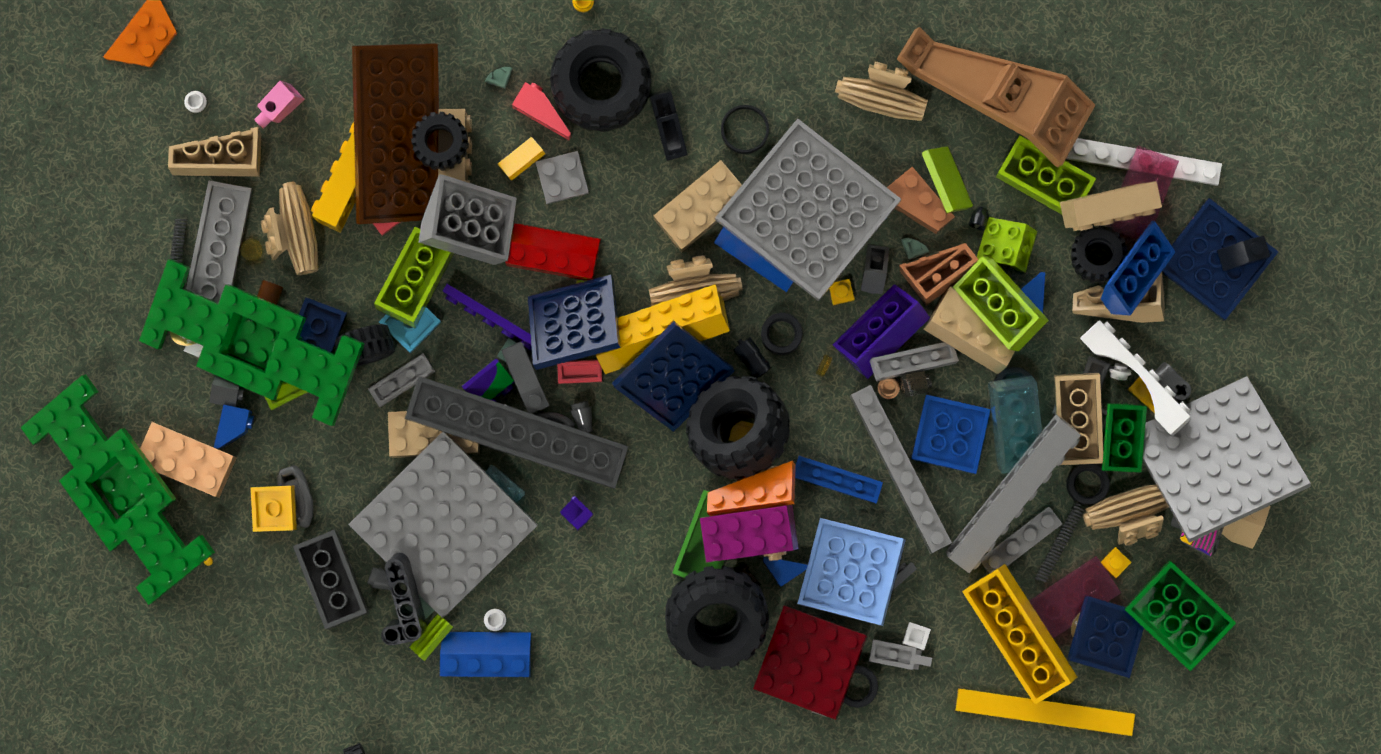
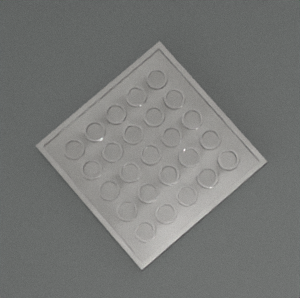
(808, 209)
(1222, 461)
(446, 521)

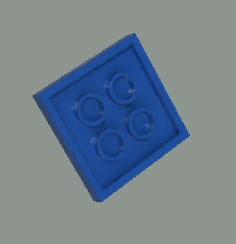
(950, 434)

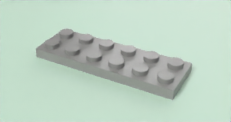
(219, 239)

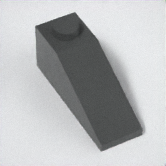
(525, 377)

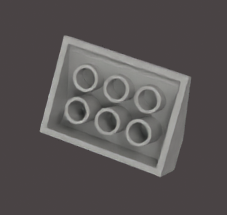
(468, 220)

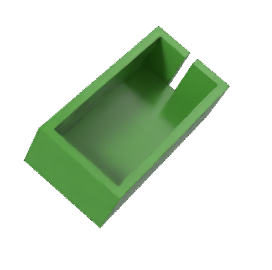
(692, 552)

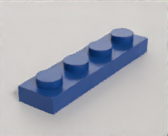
(837, 479)

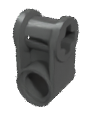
(1172, 379)

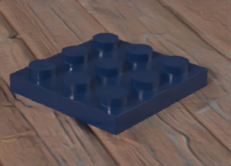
(1105, 637)

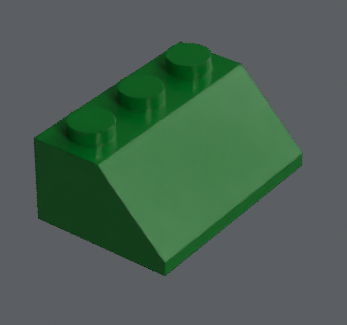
(1124, 437)

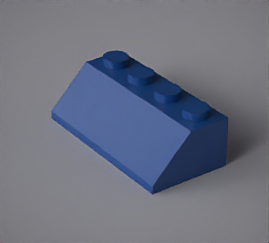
(745, 254)
(1137, 271)
(486, 654)

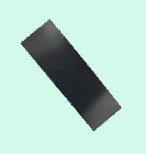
(668, 124)

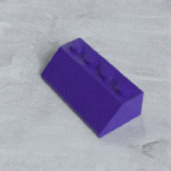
(881, 329)

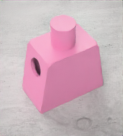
(286, 100)

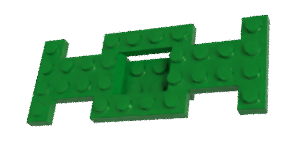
(254, 333)
(126, 482)

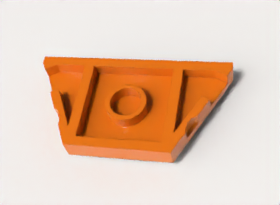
(144, 36)

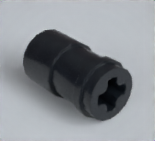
(750, 355)

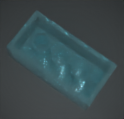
(1014, 418)

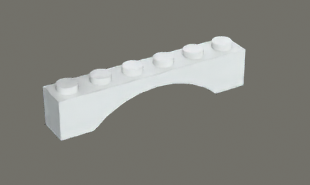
(1167, 410)

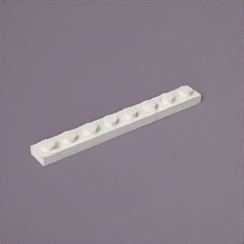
(1121, 156)

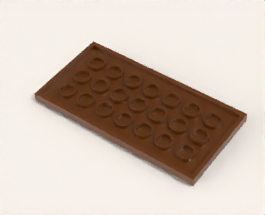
(390, 95)

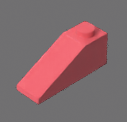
(535, 105)

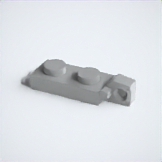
(897, 655)

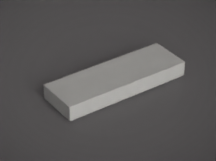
(401, 380)

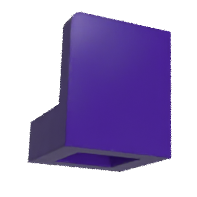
(576, 513)

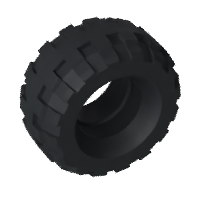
(596, 47)
(723, 408)
(723, 643)

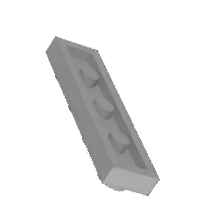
(913, 361)
(1021, 540)

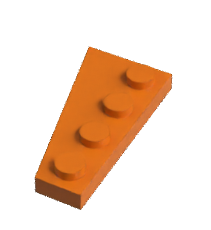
(760, 491)

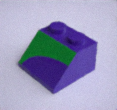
(490, 382)

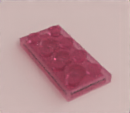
(1143, 168)
(1064, 599)

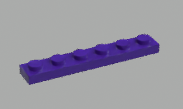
(490, 317)

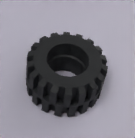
(427, 127)
(1097, 236)
(377, 343)

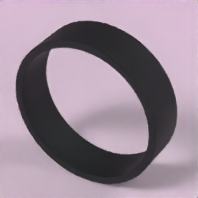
(749, 107)

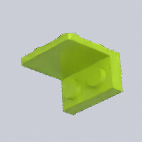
(1008, 243)

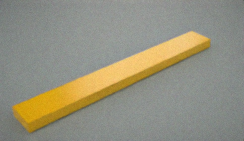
(1045, 712)

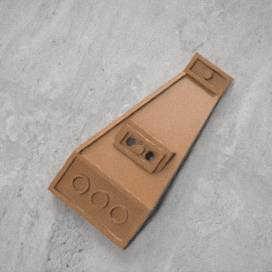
(1023, 98)

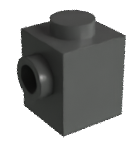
(225, 392)

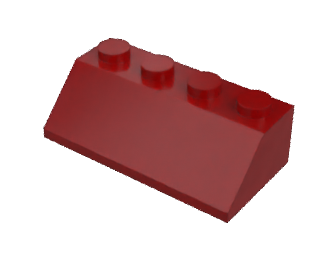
(553, 252)

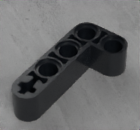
(403, 597)

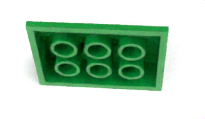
(1180, 615)

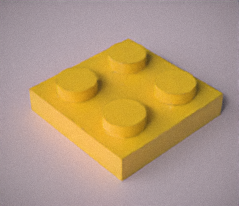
(273, 508)

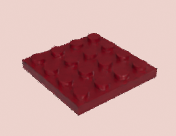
(810, 662)

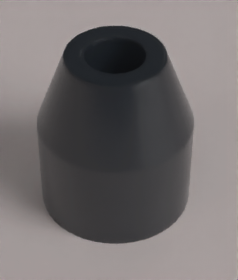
(979, 217)

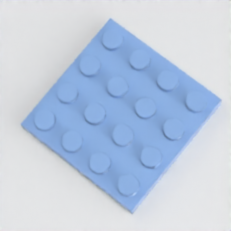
(851, 571)

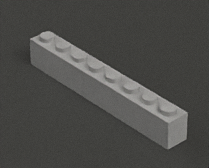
(900, 469)
(1013, 493)

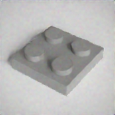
(562, 177)

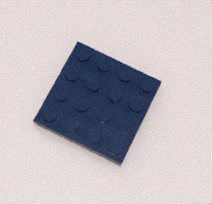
(1198, 266)
(573, 322)
(672, 375)

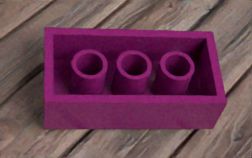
(749, 533)

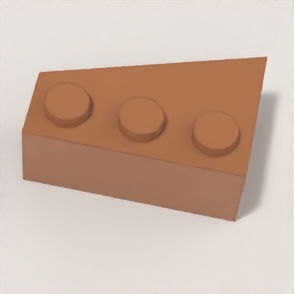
(920, 201)
(938, 272)

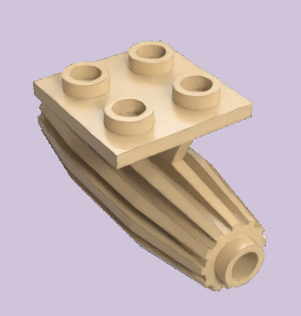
(883, 93)
(292, 230)
(693, 277)
(1131, 511)

